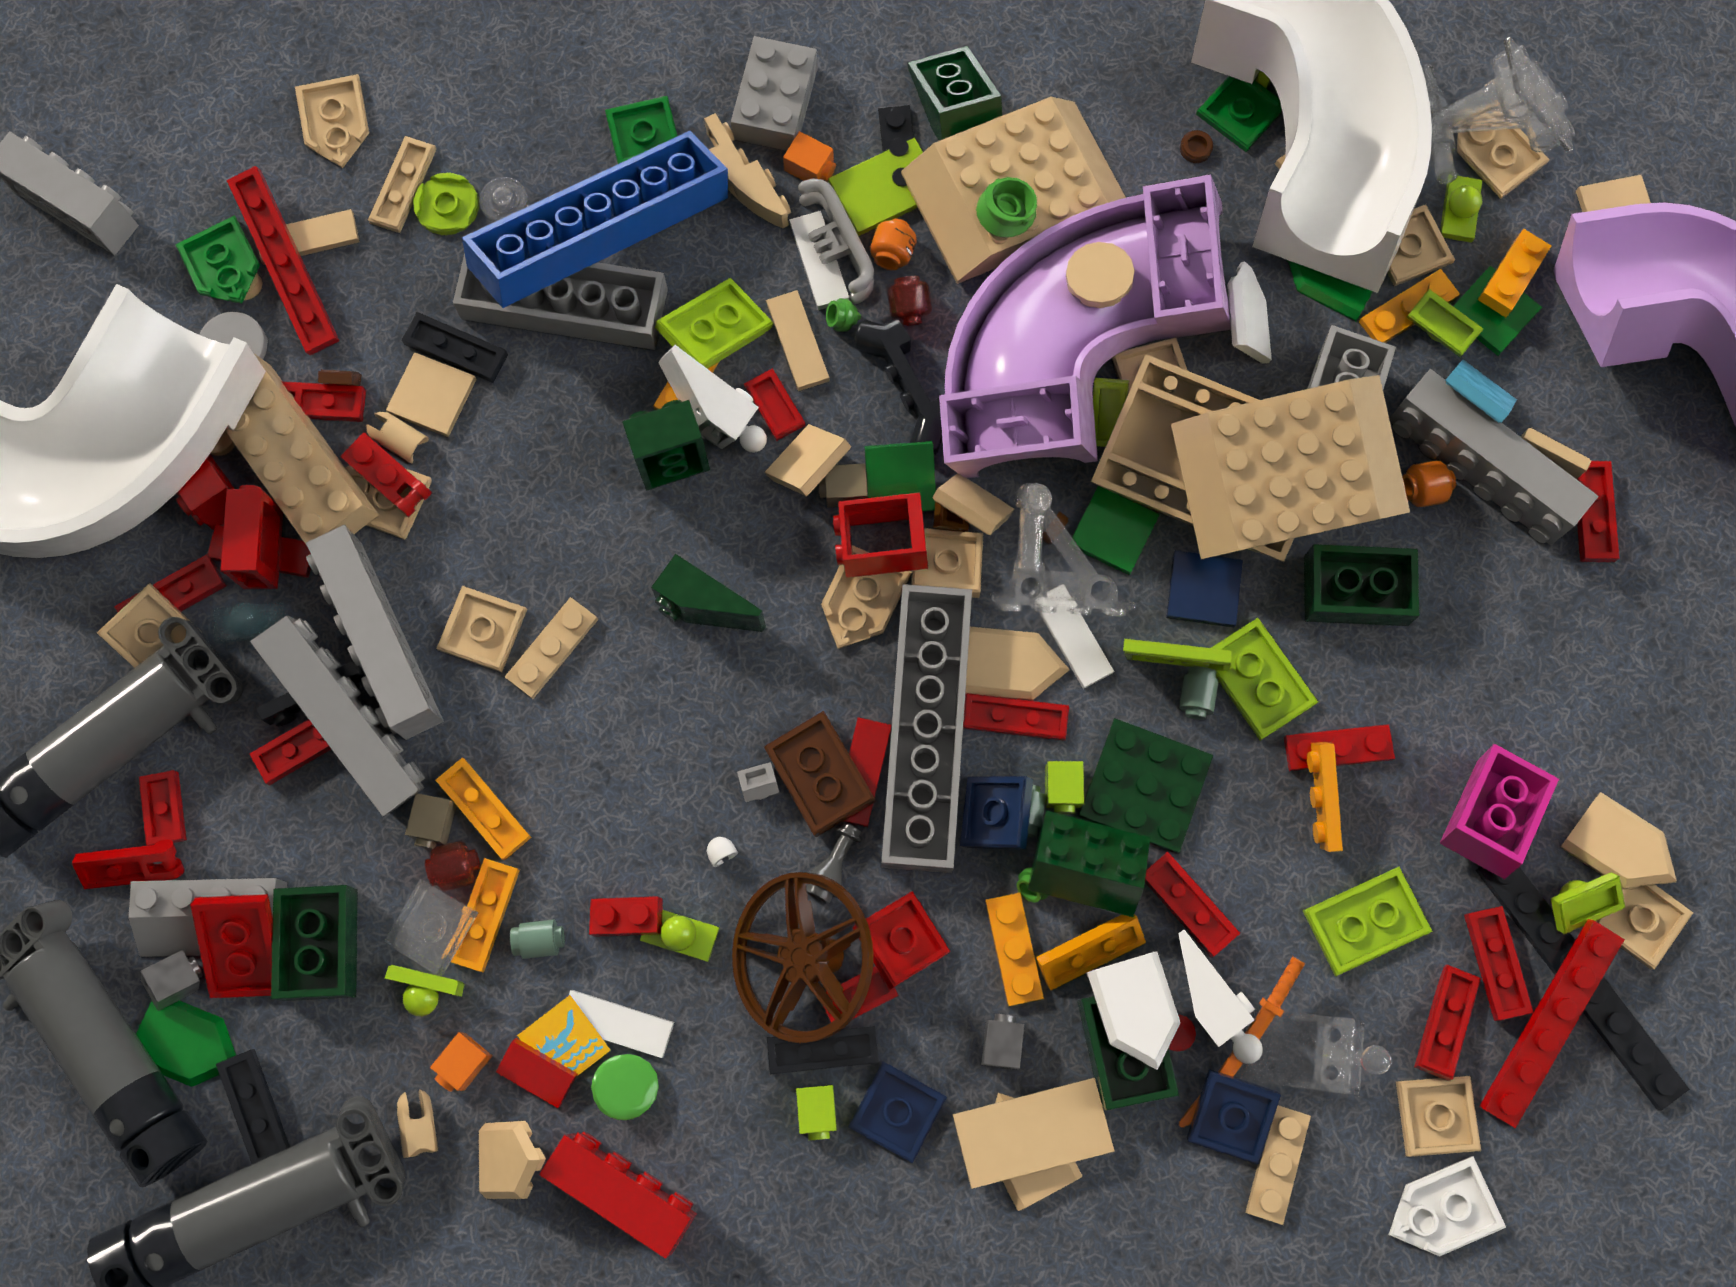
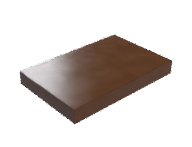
(819, 774)

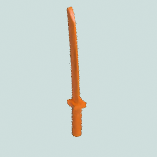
(1270, 1008)

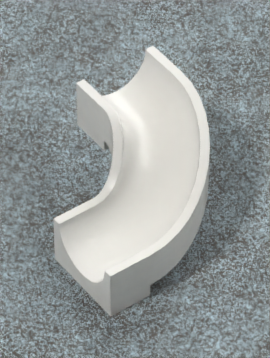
(1350, 119)
(117, 430)

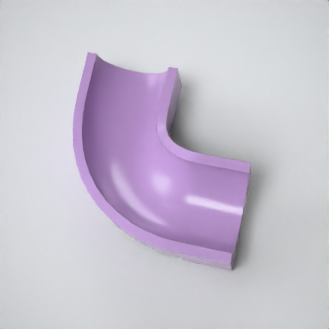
(1654, 280)
(1032, 350)

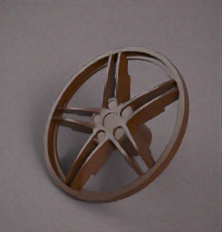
(804, 956)

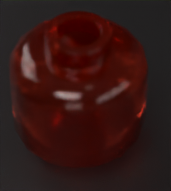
(909, 300)
(452, 866)

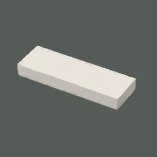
(824, 279)
(1078, 646)
(626, 1025)

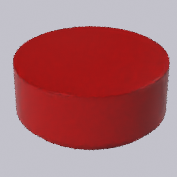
(1184, 1035)

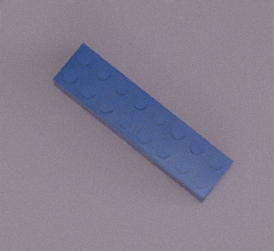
(595, 218)

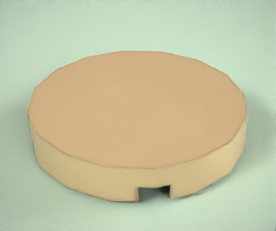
(1100, 274)

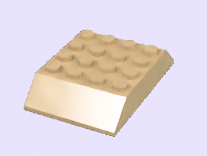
(1037, 144)
(1142, 452)
(1290, 466)

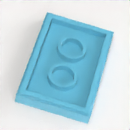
(1481, 391)

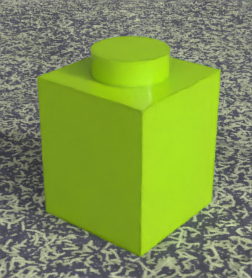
(1064, 786)
(816, 1111)

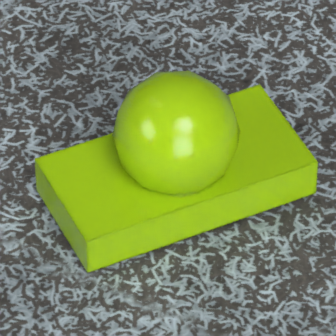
(1461, 209)
(1444, 323)
(1108, 402)
(1586, 901)
(684, 936)
(422, 993)

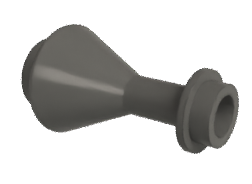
(832, 866)

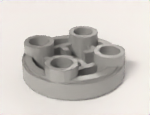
(238, 325)

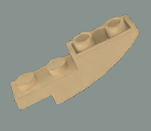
(747, 180)

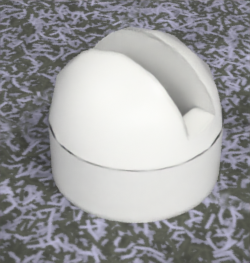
(720, 848)

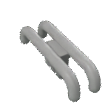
(838, 236)

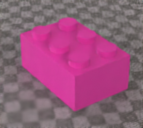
(1499, 811)

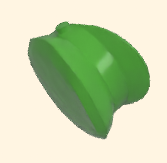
(1007, 207)
(624, 1086)

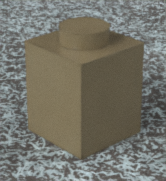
(844, 484)
(430, 820)

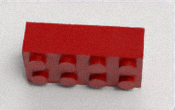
(205, 494)
(618, 1193)

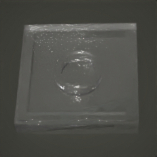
(431, 927)

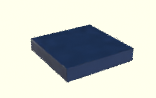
(1204, 589)
(996, 812)
(897, 1112)
(1233, 1116)

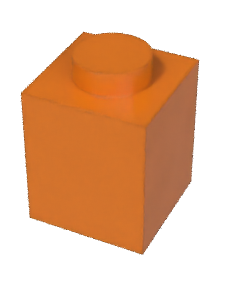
(809, 159)
(460, 1062)

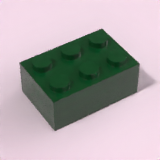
(666, 444)
(1361, 585)
(1089, 864)
(314, 943)
(1119, 1076)

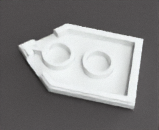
(1249, 315)
(1136, 1007)
(1447, 1209)

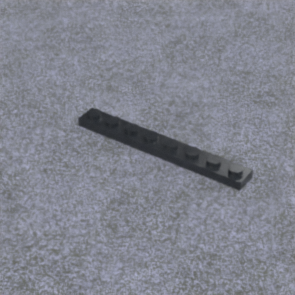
(1605, 1008)

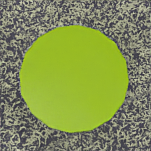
(451, 212)

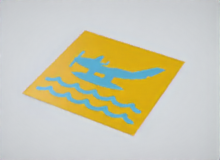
(566, 1037)

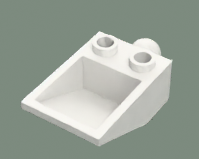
(718, 407)
(1217, 1006)

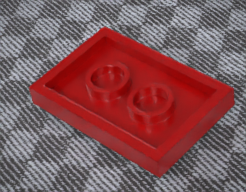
(235, 944)

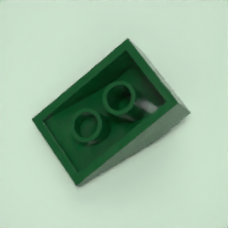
(955, 91)
(700, 599)

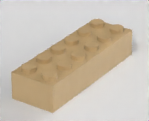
(298, 463)

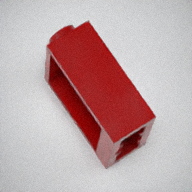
(878, 511)
(251, 538)

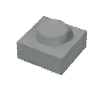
(758, 782)

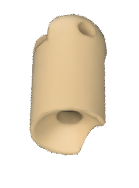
(396, 436)
(416, 1134)

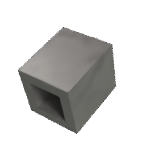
(171, 979)
(1003, 1042)

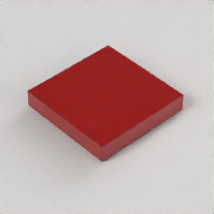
(904, 940)

